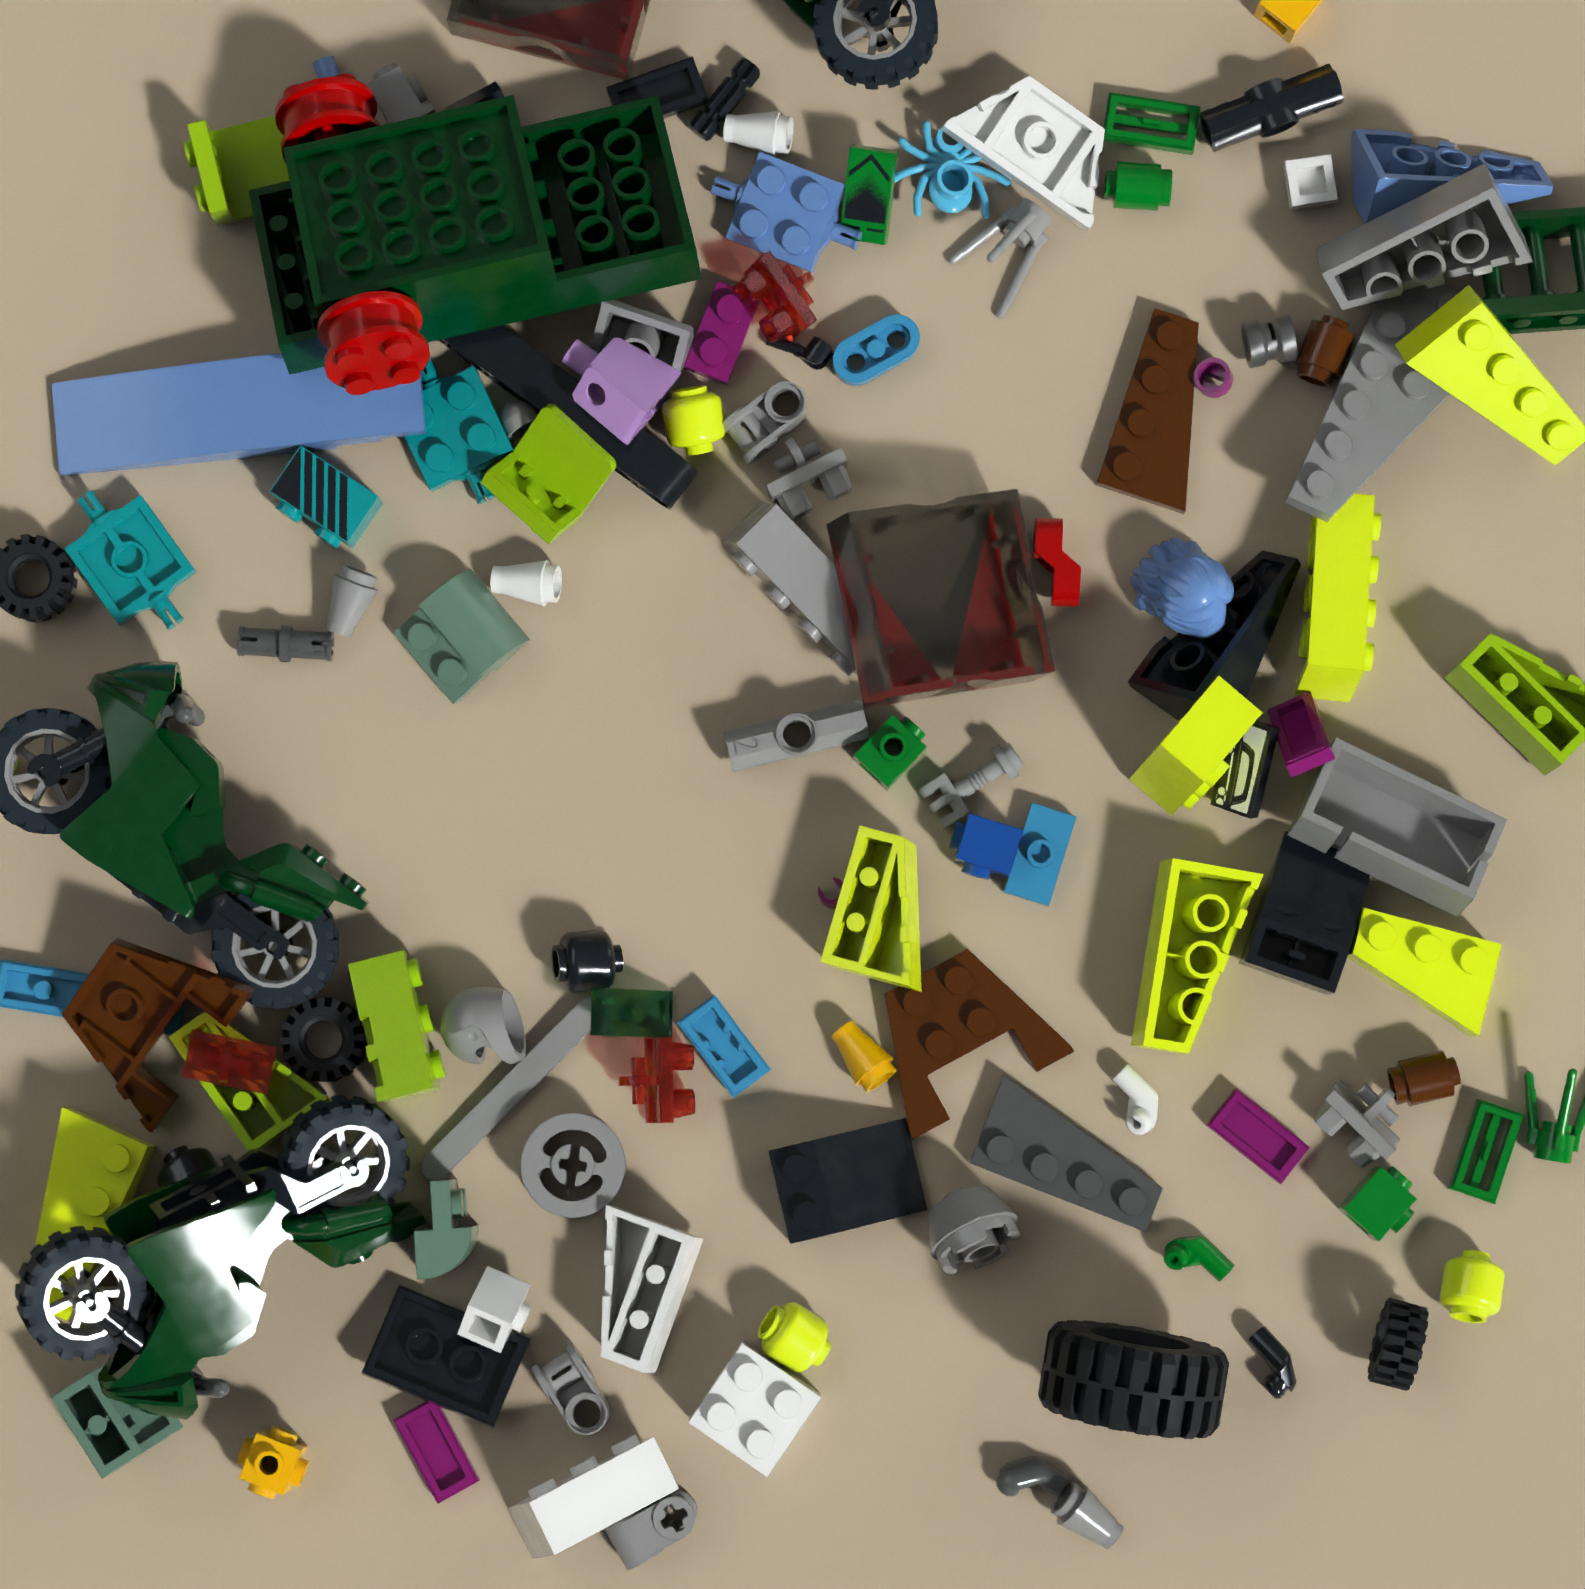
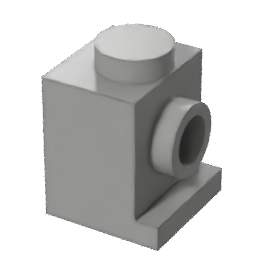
(398, 96)

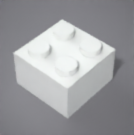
(755, 1408)

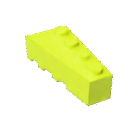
(1486, 368)
(1339, 601)
(1187, 948)
(89, 1176)

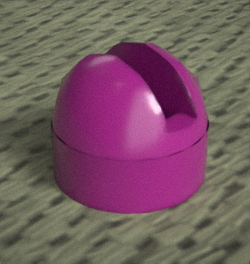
(1216, 369)

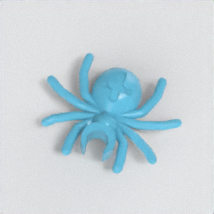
(948, 173)

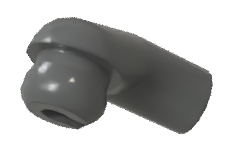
(1029, 1472)

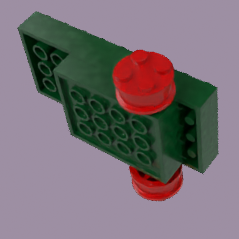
(456, 224)

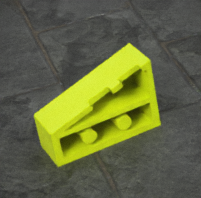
(1194, 749)
(878, 912)
(1430, 964)

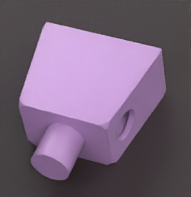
(620, 385)

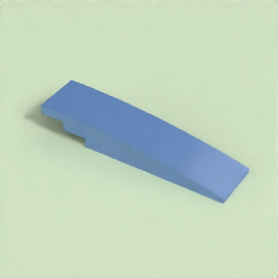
(220, 414)

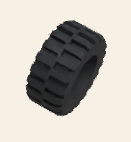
(1133, 1379)

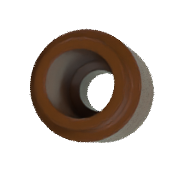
(1324, 351)
(1423, 1078)

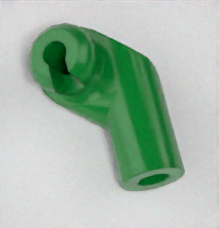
(1194, 1252)

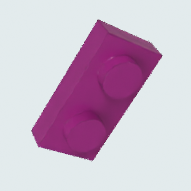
(720, 335)

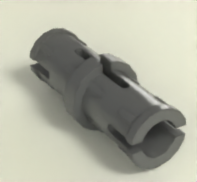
(285, 643)

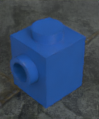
(985, 846)

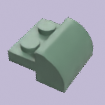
(461, 635)
(447, 1243)
(108, 1428)

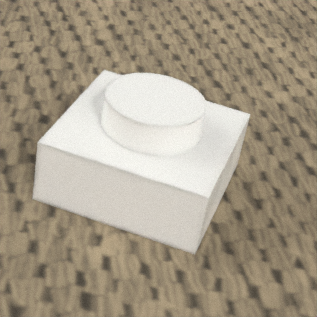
(1310, 182)

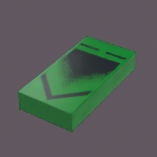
(869, 192)

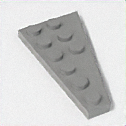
(1372, 407)

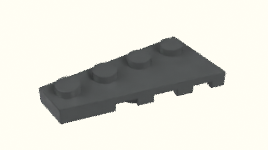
(1050, 1154)

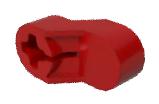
(1063, 570)

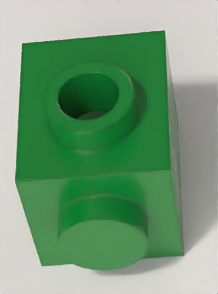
(891, 750)
(1380, 1202)

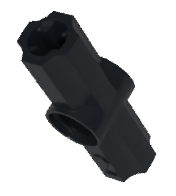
(1271, 107)

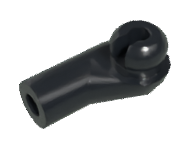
(1278, 1359)

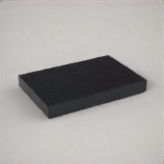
(428, 1359)

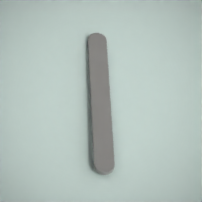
(508, 1092)

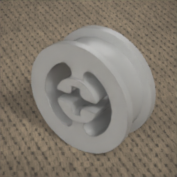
(535, 1161)

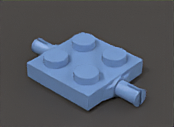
(786, 212)

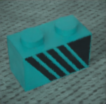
(325, 498)

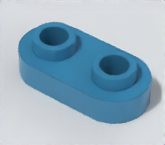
(875, 351)

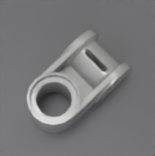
(764, 422)
(572, 1388)
(648, 1533)

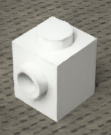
(495, 1309)

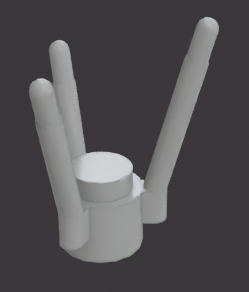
(1023, 227)

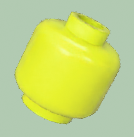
(693, 419)
(1472, 1287)
(794, 1337)

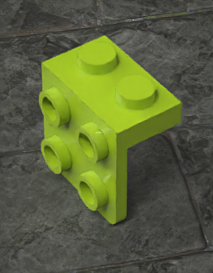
(233, 163)
(551, 474)

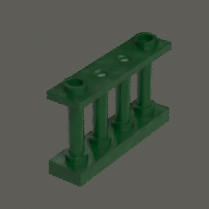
(1542, 308)

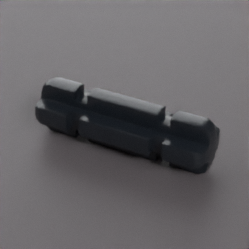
(725, 99)

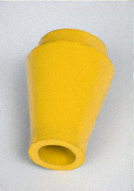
(864, 1058)

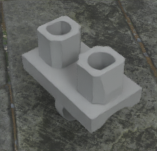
(790, 488)
(1374, 1135)

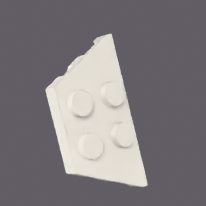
(1038, 145)

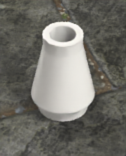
(760, 131)
(531, 582)

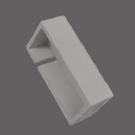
(1398, 827)

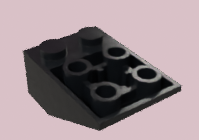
(1306, 917)

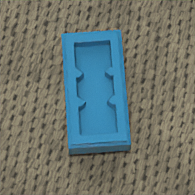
(1040, 854)
(723, 1046)

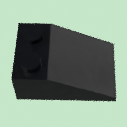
(847, 1180)

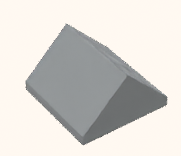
(650, 332)

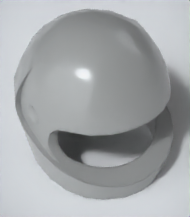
(483, 1019)

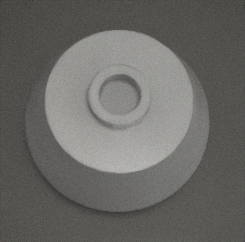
(970, 1228)

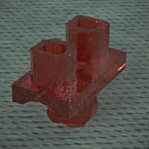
(782, 295)
(229, 1062)
(653, 1080)

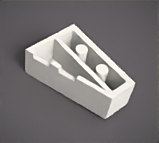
(643, 1286)
(593, 1496)

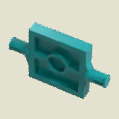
(461, 431)
(130, 560)

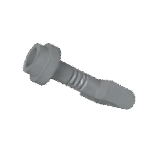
(1005, 761)

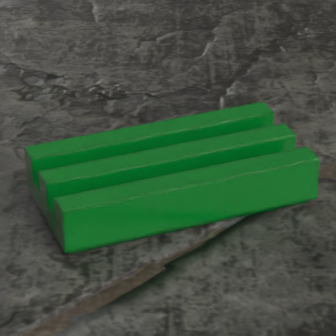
(1146, 140)
(1497, 1113)

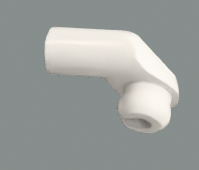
(1142, 1100)

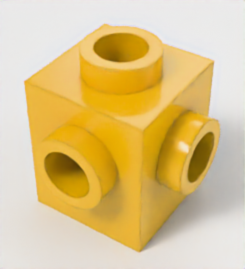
(289, 1454)

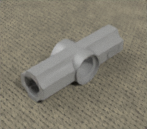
(827, 729)

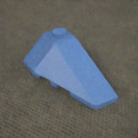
(1395, 171)

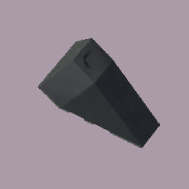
(1185, 666)

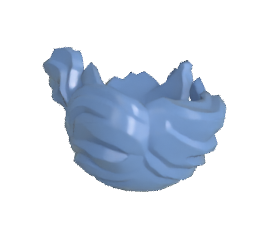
(1183, 588)

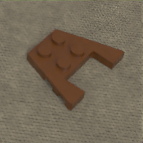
(131, 1004)
(953, 1015)

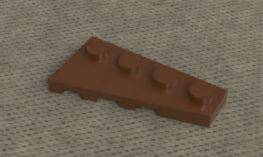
(1155, 421)

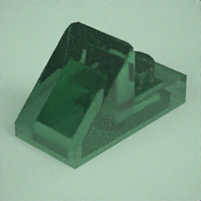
(631, 1013)

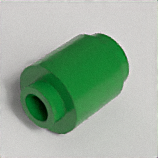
(1138, 186)

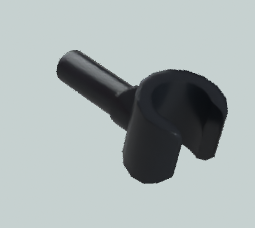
(814, 355)

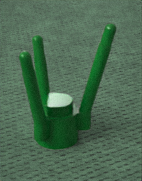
(1555, 1139)

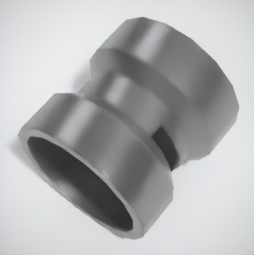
(1269, 341)

